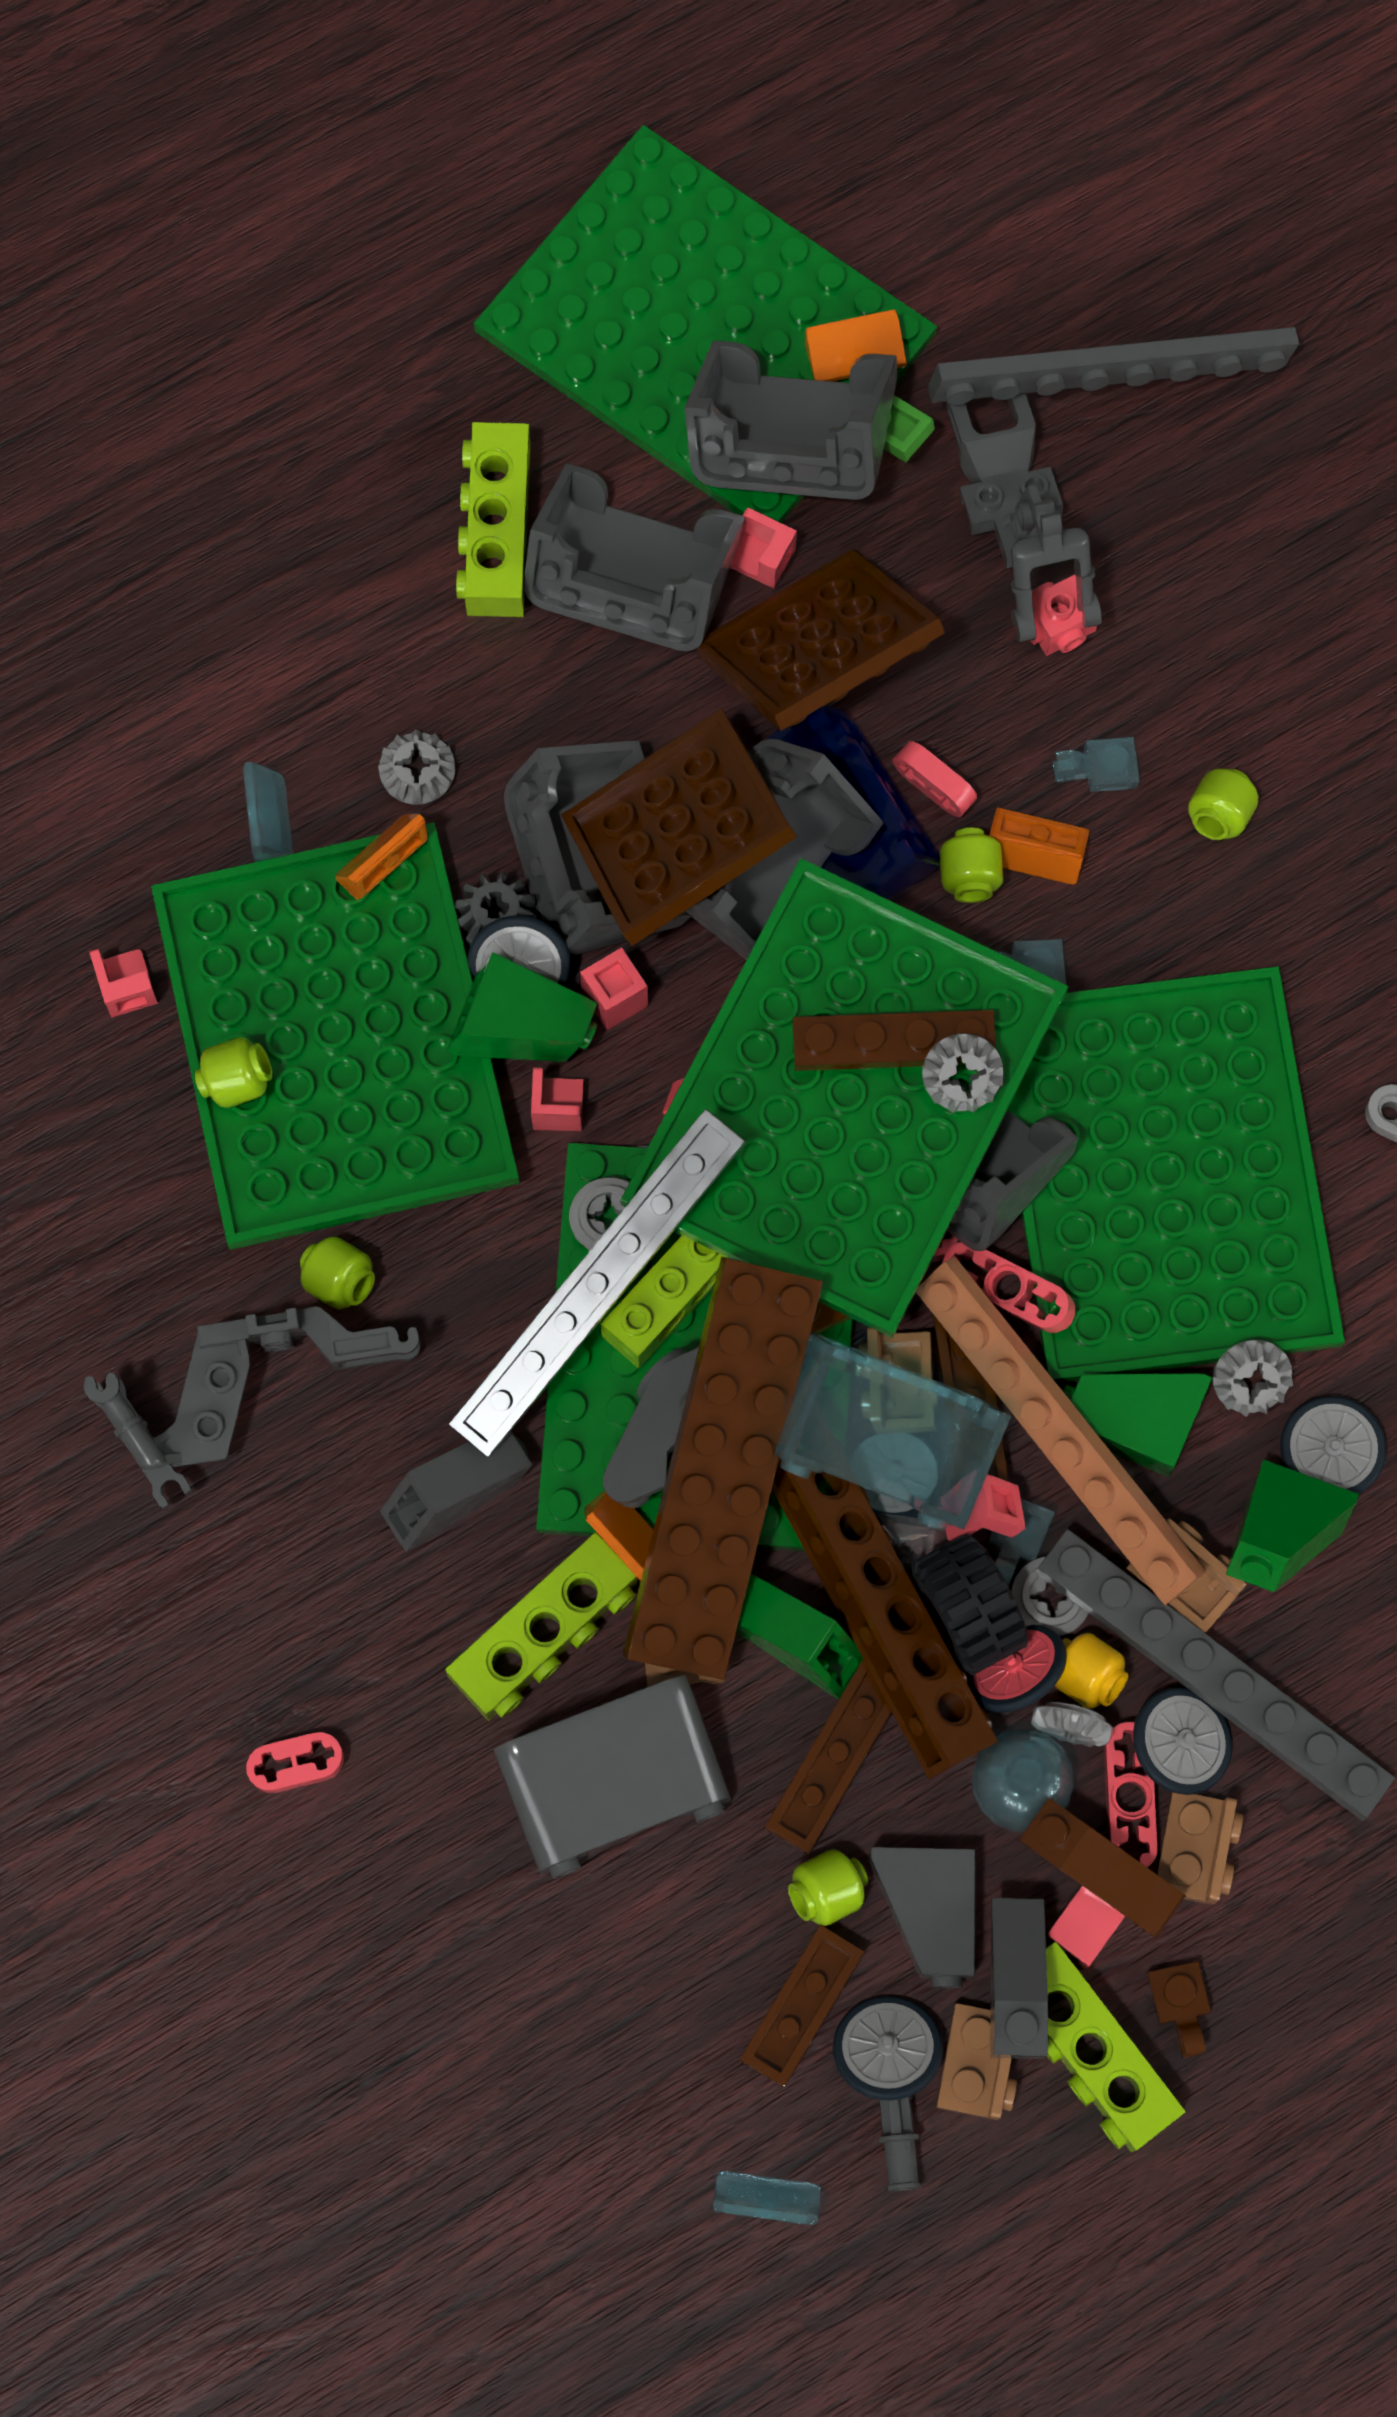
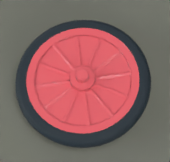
(1023, 1675)

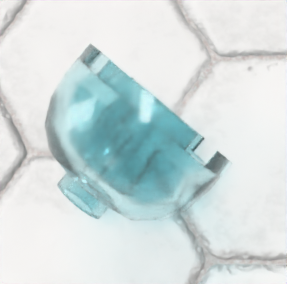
(1019, 1776)

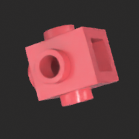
(1057, 617)

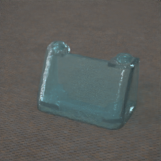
(890, 1432)

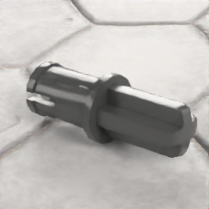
(899, 2144)

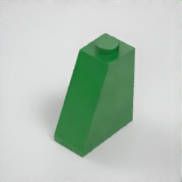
(521, 1016)
(1141, 1414)
(1286, 1525)
(798, 1636)

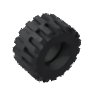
(970, 1604)

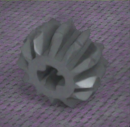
(491, 895)

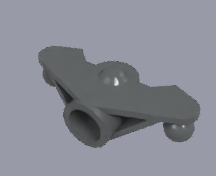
(648, 1442)

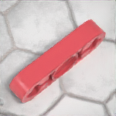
(1045, 1290)
(1116, 1759)

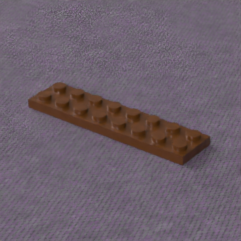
(722, 1468)

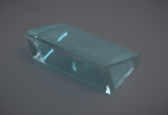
(267, 812)
(767, 2198)

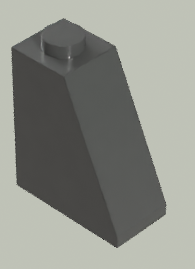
(452, 1488)
(932, 1907)

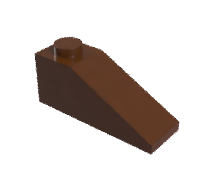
(1102, 1867)

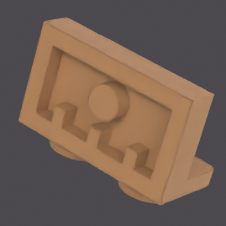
(1198, 1845)
(970, 2078)

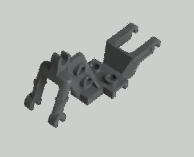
(1021, 510)
(218, 1383)

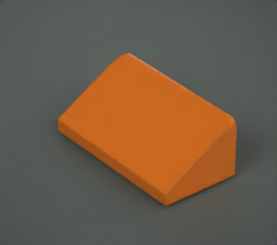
(838, 344)
(1039, 845)
(383, 855)
(622, 1530)

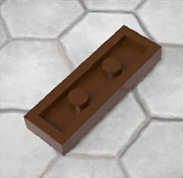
(801, 2006)

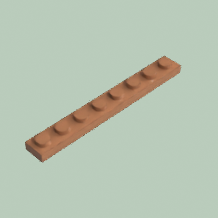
(1060, 1431)

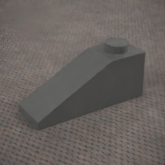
(1018, 1979)

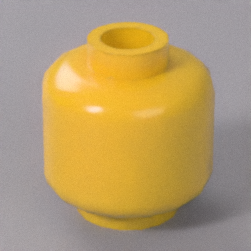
(1092, 1672)

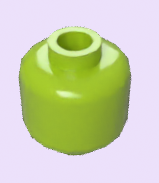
(1223, 804)
(971, 865)
(233, 1072)
(336, 1273)
(827, 1887)

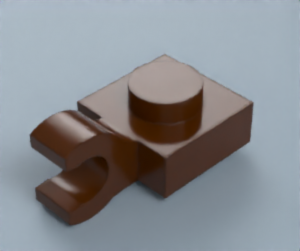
(1178, 1999)

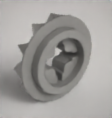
(433, 780)
(942, 1064)
(591, 1203)
(1240, 1363)
(1029, 1584)
(1072, 1724)

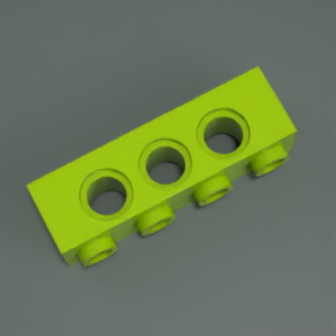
(503, 450)
(661, 1300)
(589, 1565)
(1153, 2102)

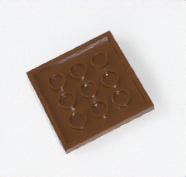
(819, 639)
(677, 827)

